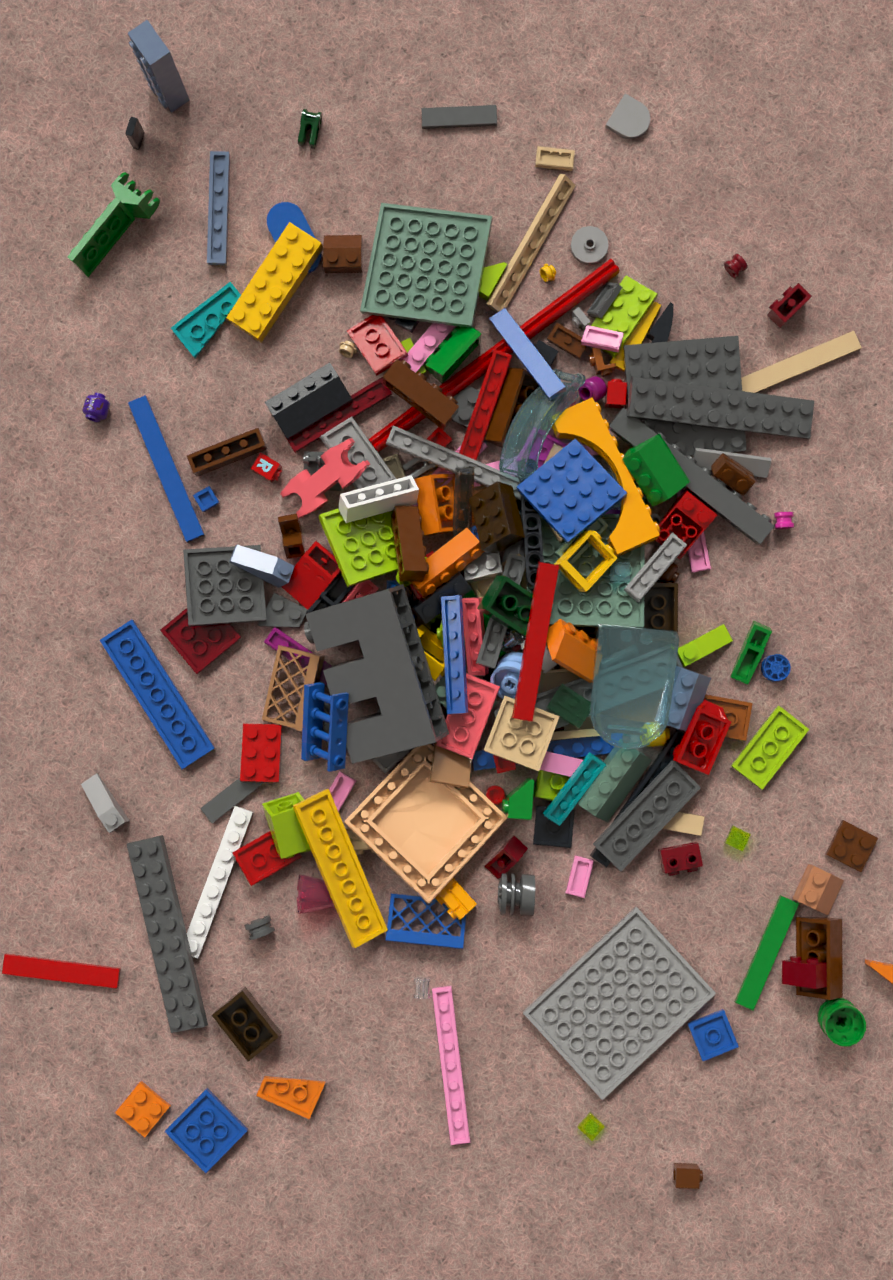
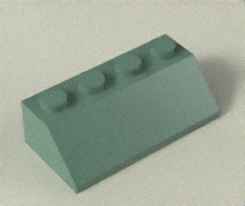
(614, 782)

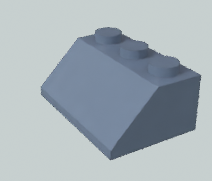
(687, 695)

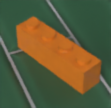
(448, 561)

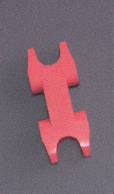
(336, 470)

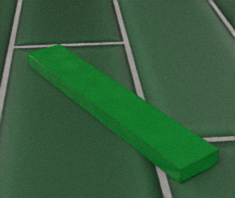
(766, 952)

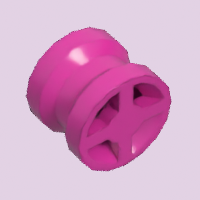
(784, 520)

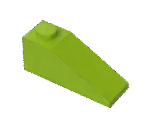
(703, 645)

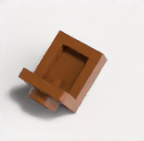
(597, 361)

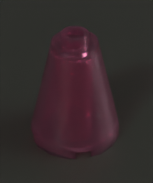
(312, 895)

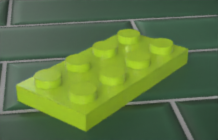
(626, 310)
(770, 747)

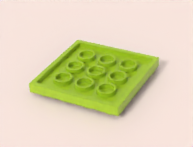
(361, 546)

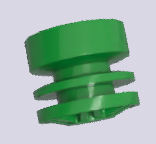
(849, 1029)

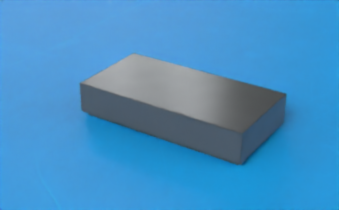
(604, 300)

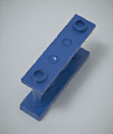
(313, 725)

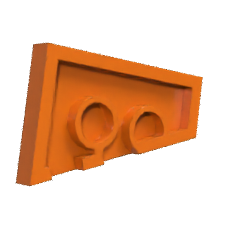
(292, 1094)

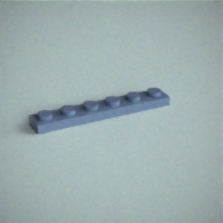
(218, 208)

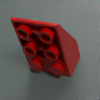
(686, 519)
(312, 575)

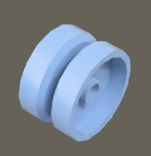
(507, 674)

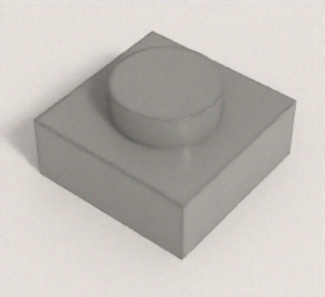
(580, 319)

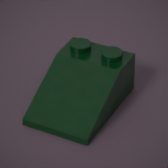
(507, 604)

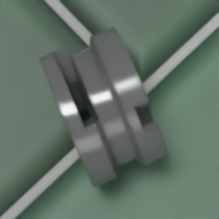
(259, 927)

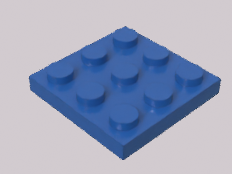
(206, 1130)

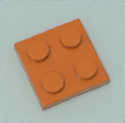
(142, 1109)

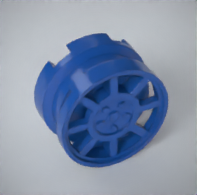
(775, 667)

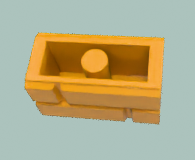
(456, 899)

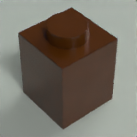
(687, 1175)

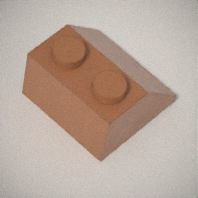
(818, 889)

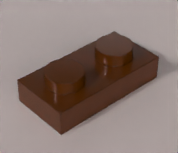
(566, 340)

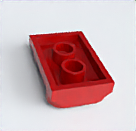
(703, 738)

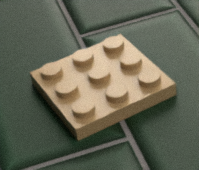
(519, 739)

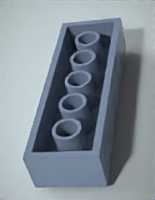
(158, 66)

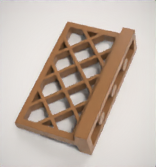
(312, 676)

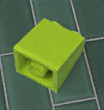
(284, 825)

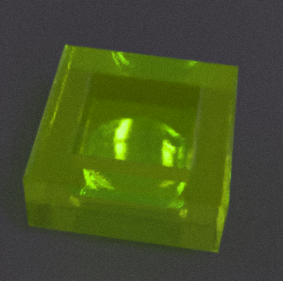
(737, 838)
(591, 1126)

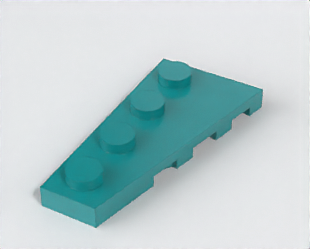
(204, 321)

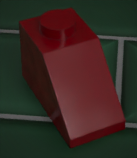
(506, 857)

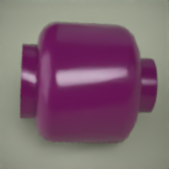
(593, 388)

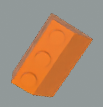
(436, 503)
(572, 649)

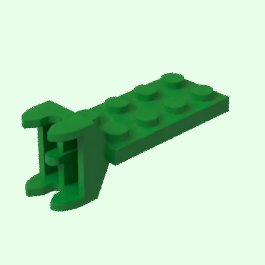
(112, 223)

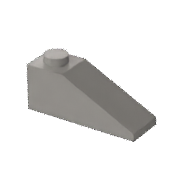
(104, 803)

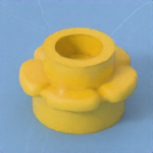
(547, 273)

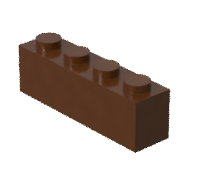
(227, 452)
(409, 543)

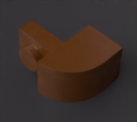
(292, 536)

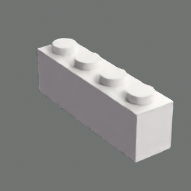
(378, 498)

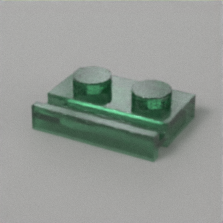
(570, 706)

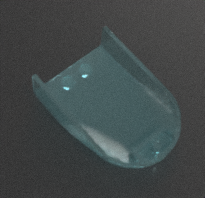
(632, 684)

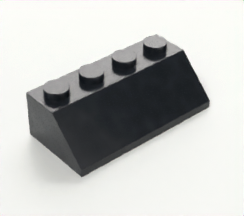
(308, 401)

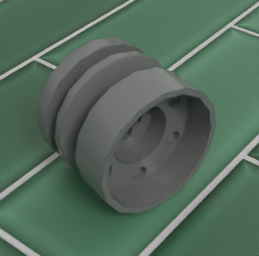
(517, 894)

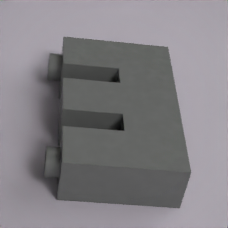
(391, 671)

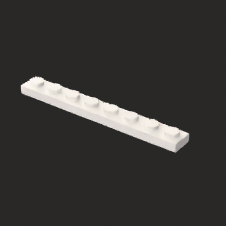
(217, 879)

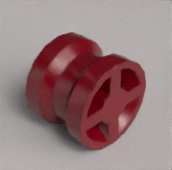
(735, 265)

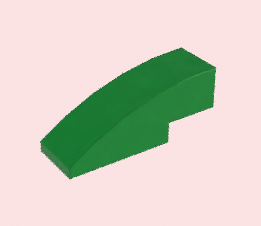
(751, 652)

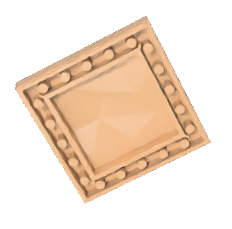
(424, 826)

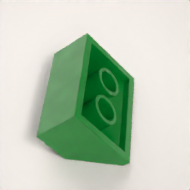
(453, 352)
(655, 470)
(520, 801)

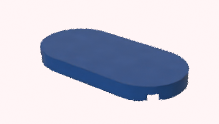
(281, 215)

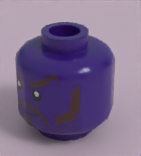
(96, 407)

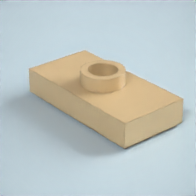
(555, 158)

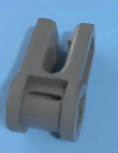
(428, 467)

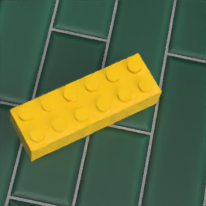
(275, 282)

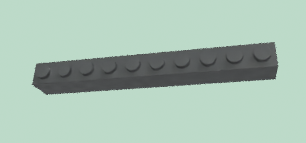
(701, 484)

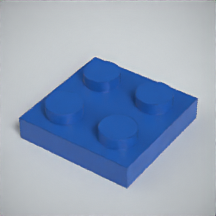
(712, 1035)

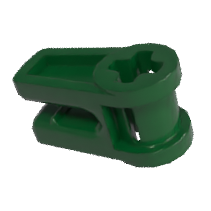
(312, 121)

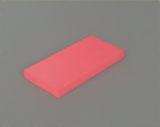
(467, 728)

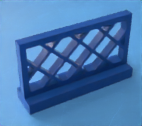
(421, 937)

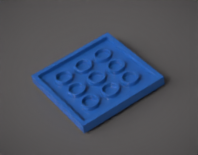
(571, 491)

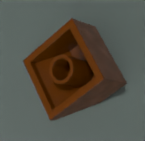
(342, 254)

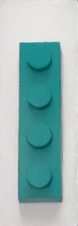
(574, 789)

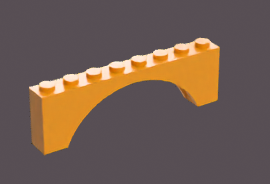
(589, 428)

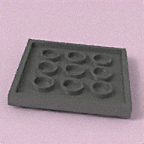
(220, 590)

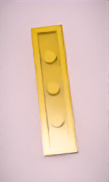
(638, 334)

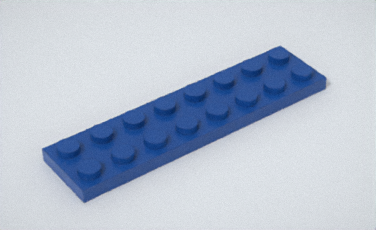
(157, 694)

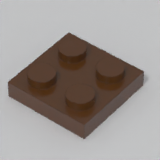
(851, 846)

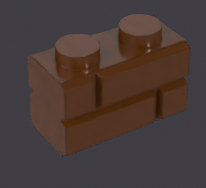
(733, 474)

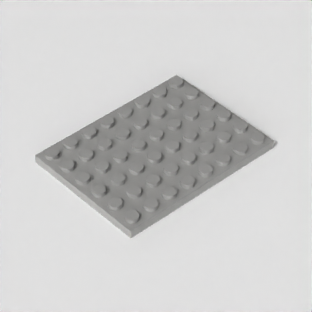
(619, 1003)

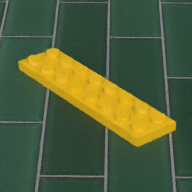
(340, 868)

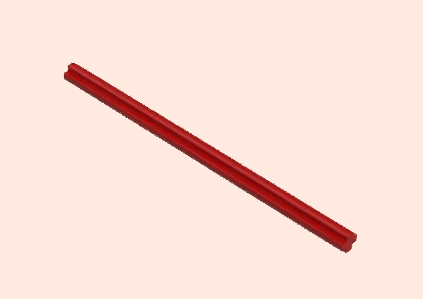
(530, 328)

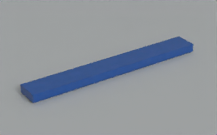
(166, 468)

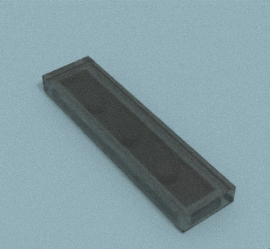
(463, 491)

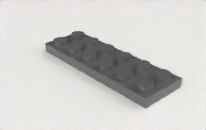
(646, 815)

